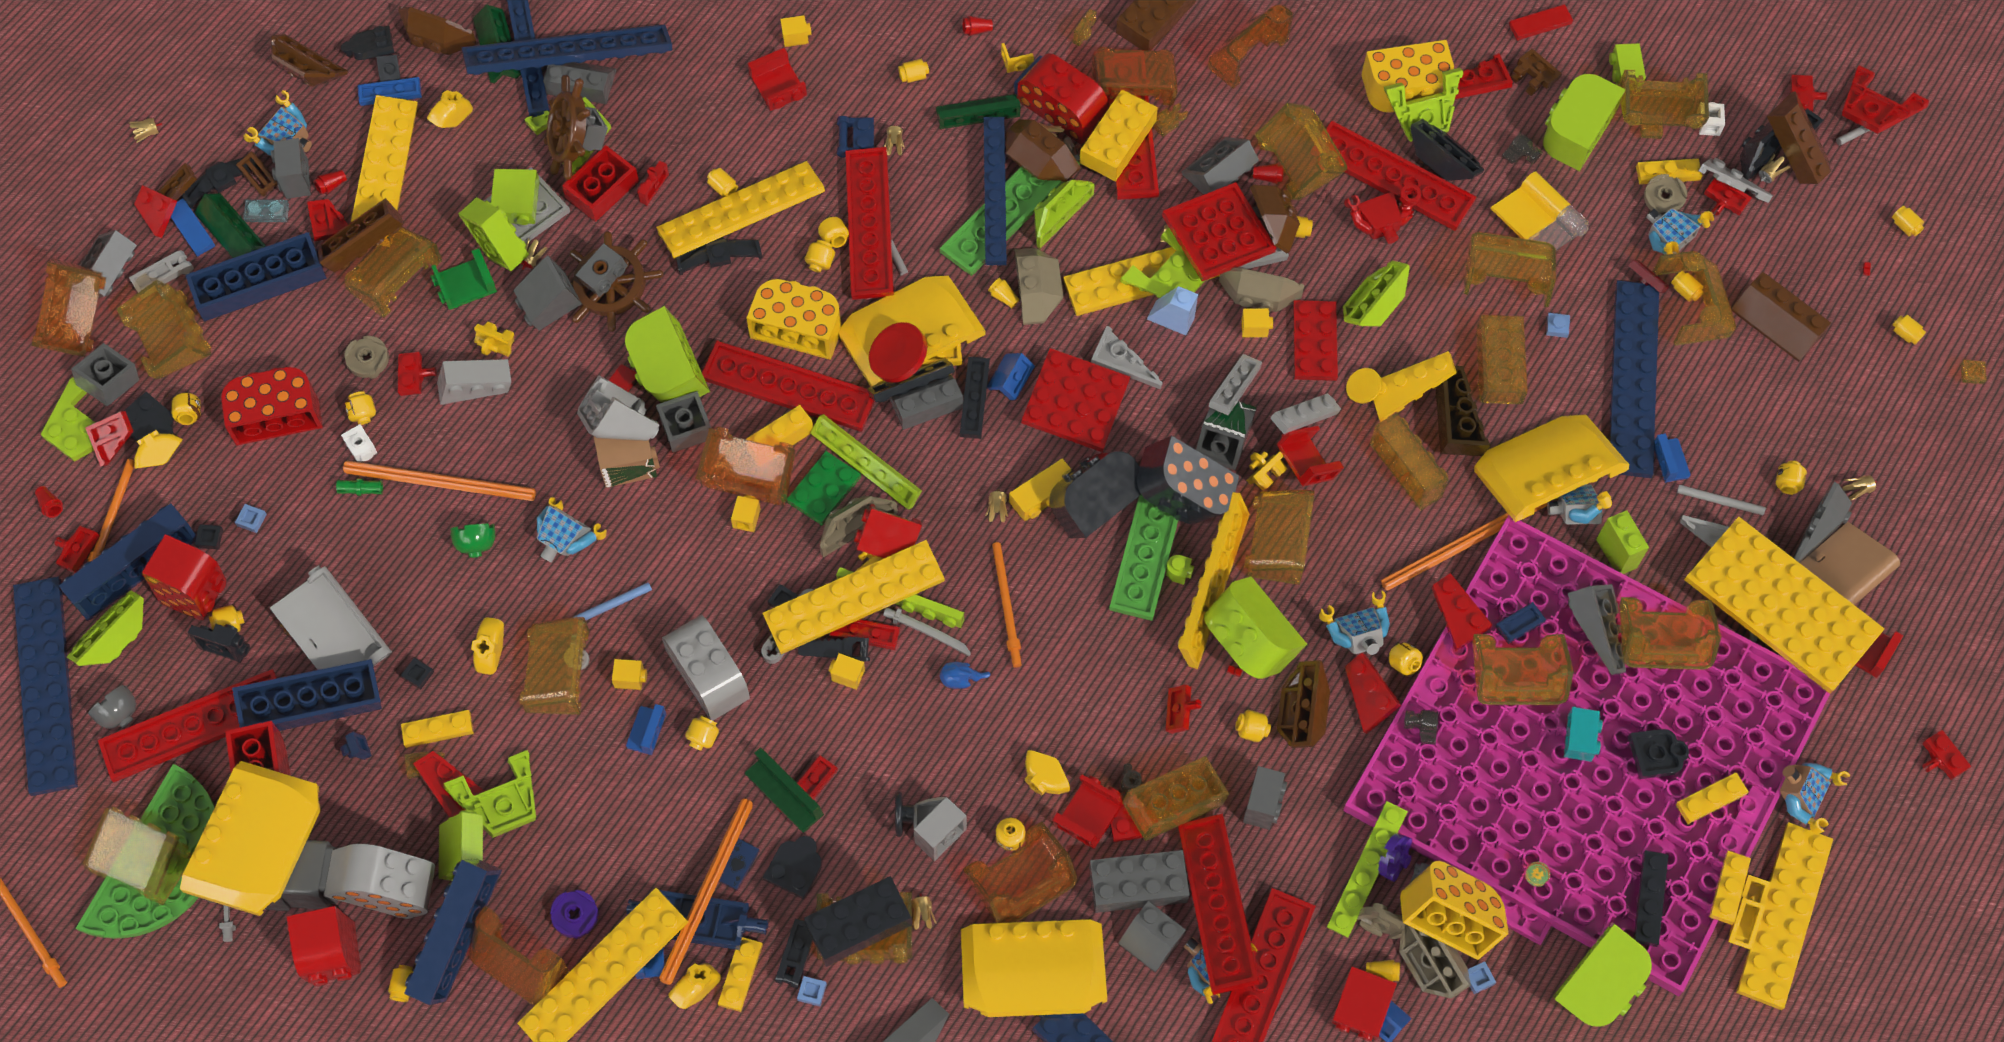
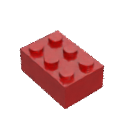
(600, 183)

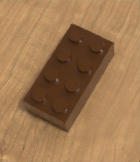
(1150, 20)

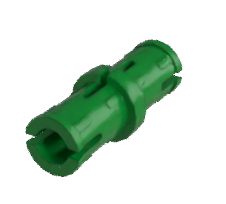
(359, 487)

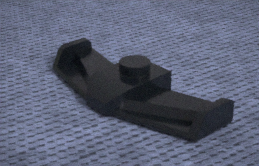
(217, 176)
(718, 253)

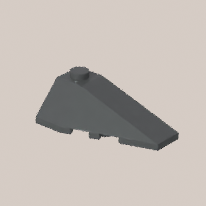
(1827, 518)
(1595, 612)
(923, 1025)

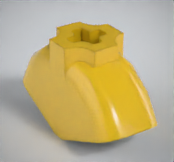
(450, 110)
(156, 449)
(488, 645)
(1045, 774)
(694, 985)

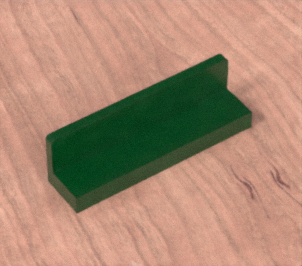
(493, 29)
(975, 111)
(227, 225)
(784, 791)

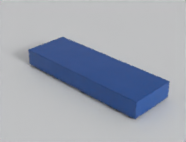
(402, 89)
(191, 228)

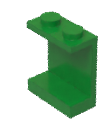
(464, 282)

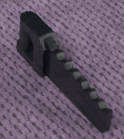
(833, 648)

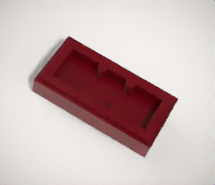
(1648, 277)

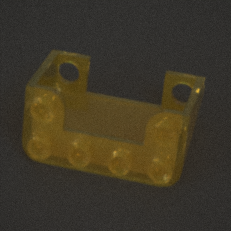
(165, 329)
(137, 855)

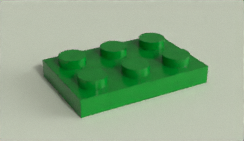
(824, 488)

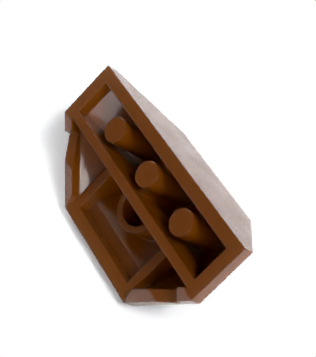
(435, 32)
(303, 61)
(1040, 151)
(1277, 214)
(1304, 705)

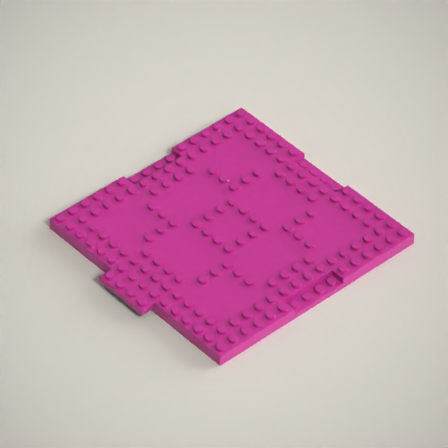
(1507, 797)

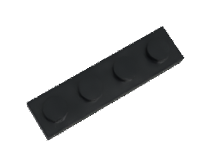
(925, 374)
(974, 397)
(1650, 898)

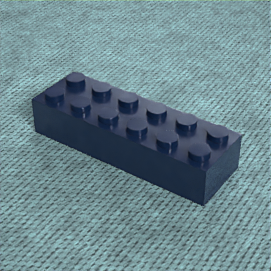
(255, 276)
(122, 565)
(309, 696)
(452, 931)

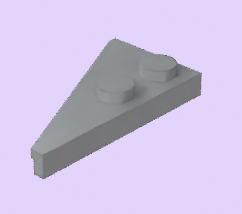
(1734, 178)
(1118, 357)
(1705, 530)

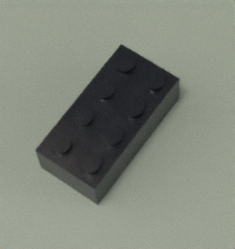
(858, 921)

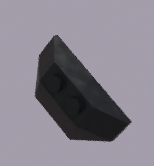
(1758, 150)
(1443, 153)

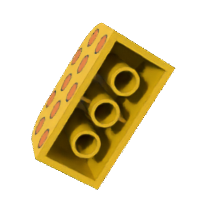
(1413, 65)
(795, 317)
(1455, 909)

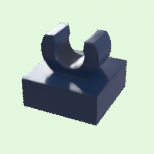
(356, 746)

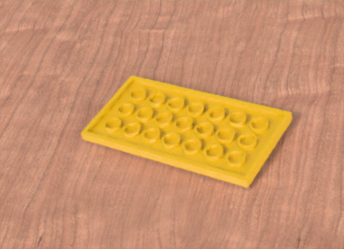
(1784, 604)

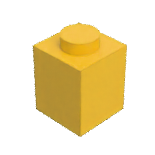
(795, 31)
(1256, 322)
(745, 513)
(847, 671)
(628, 674)

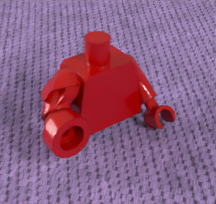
(1381, 214)

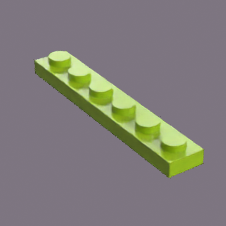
(866, 461)
(926, 607)
(1366, 870)

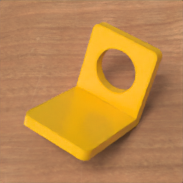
(1017, 63)

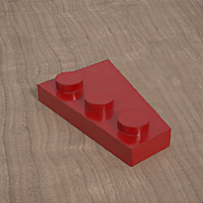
(1485, 78)
(1459, 611)
(1370, 693)
(436, 772)

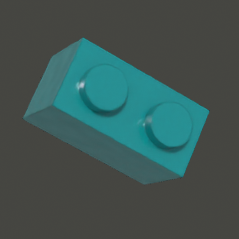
(1582, 734)

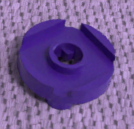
(1396, 857)
(579, 926)

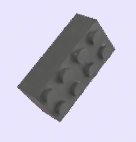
(1136, 879)

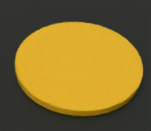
(1364, 385)

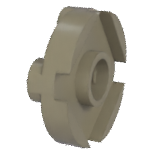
(1670, 185)
(369, 368)
(1379, 921)

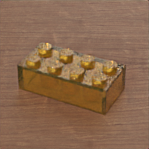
(1501, 359)
(1409, 461)
(1175, 798)

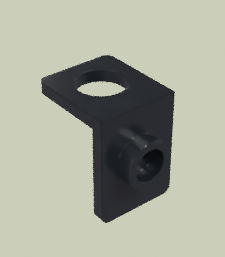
(388, 67)

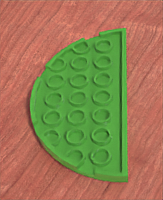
(119, 909)

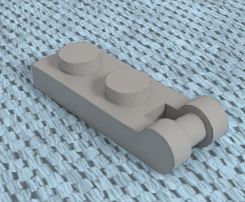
(162, 271)

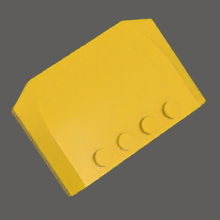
(929, 304)
(1548, 464)
(252, 839)
(1033, 967)

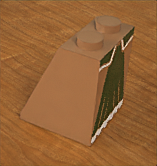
(626, 460)

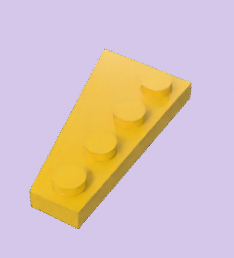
(1411, 383)

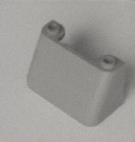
(615, 413)

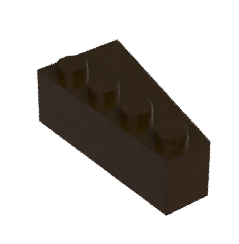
(1458, 418)

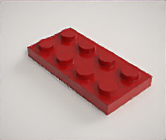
(1315, 340)

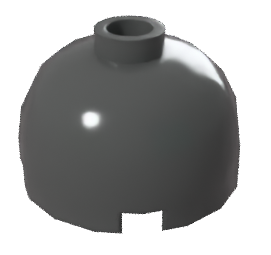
(114, 709)

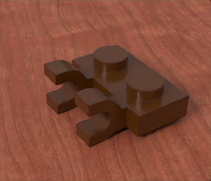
(1540, 69)

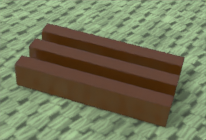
(178, 182)
(268, 186)

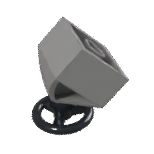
(935, 822)

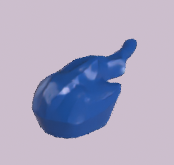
(956, 675)

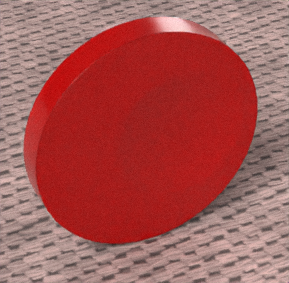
(898, 352)

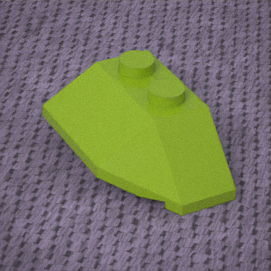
(1060, 207)
(1377, 295)
(110, 633)

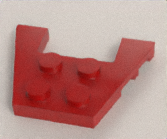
(1874, 109)

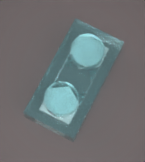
(266, 210)

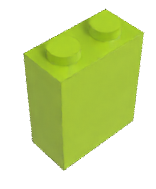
(516, 194)
(1622, 542)
(459, 839)

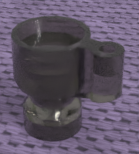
(1521, 147)
(1425, 721)
(1130, 780)

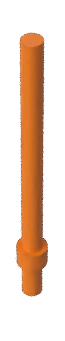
(113, 509)
(1013, 642)
(49, 964)

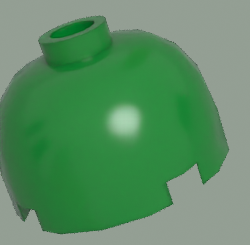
(473, 539)

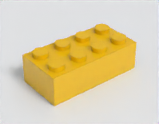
(1118, 135)

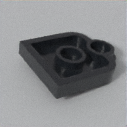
(369, 44)
(147, 416)
(1657, 753)
(795, 866)

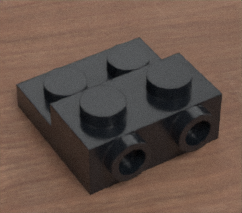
(220, 641)

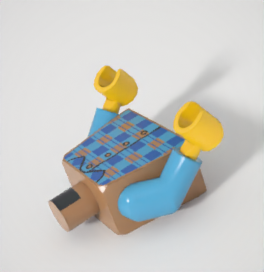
(284, 125)
(1805, 790)
(1198, 971)

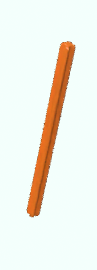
(439, 480)
(1446, 552)
(706, 891)

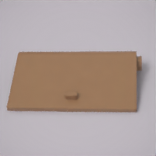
(1851, 562)

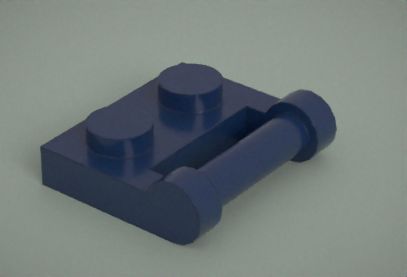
(862, 133)

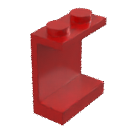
(776, 79)
(1305, 458)
(885, 533)
(1879, 654)
(1089, 811)
(1363, 1004)

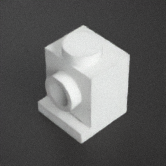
(1716, 120)
(359, 444)

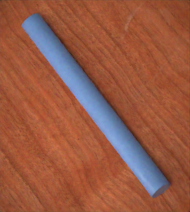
(615, 601)

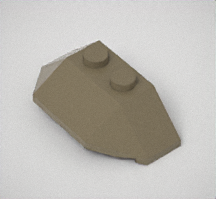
(1038, 284)
(1260, 289)
(844, 522)
(1434, 964)

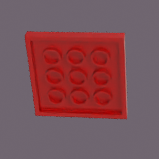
(1219, 231)
(1075, 400)

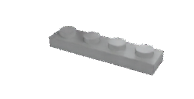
(1235, 384)
(1305, 413)

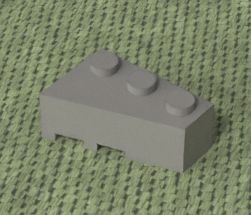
(472, 379)

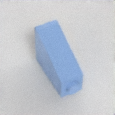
(1175, 310)

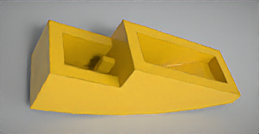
(1749, 912)

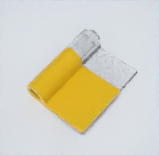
(1541, 213)

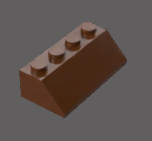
(1799, 141)
(359, 236)
(1781, 316)

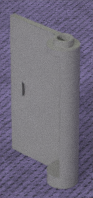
(326, 616)

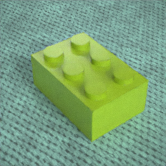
(494, 233)

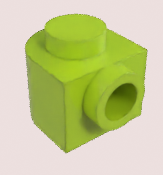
(1179, 569)

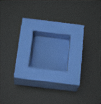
(1557, 325)
(250, 518)
(1480, 977)
(811, 991)

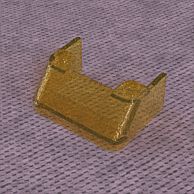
(1513, 260)
(1717, 316)

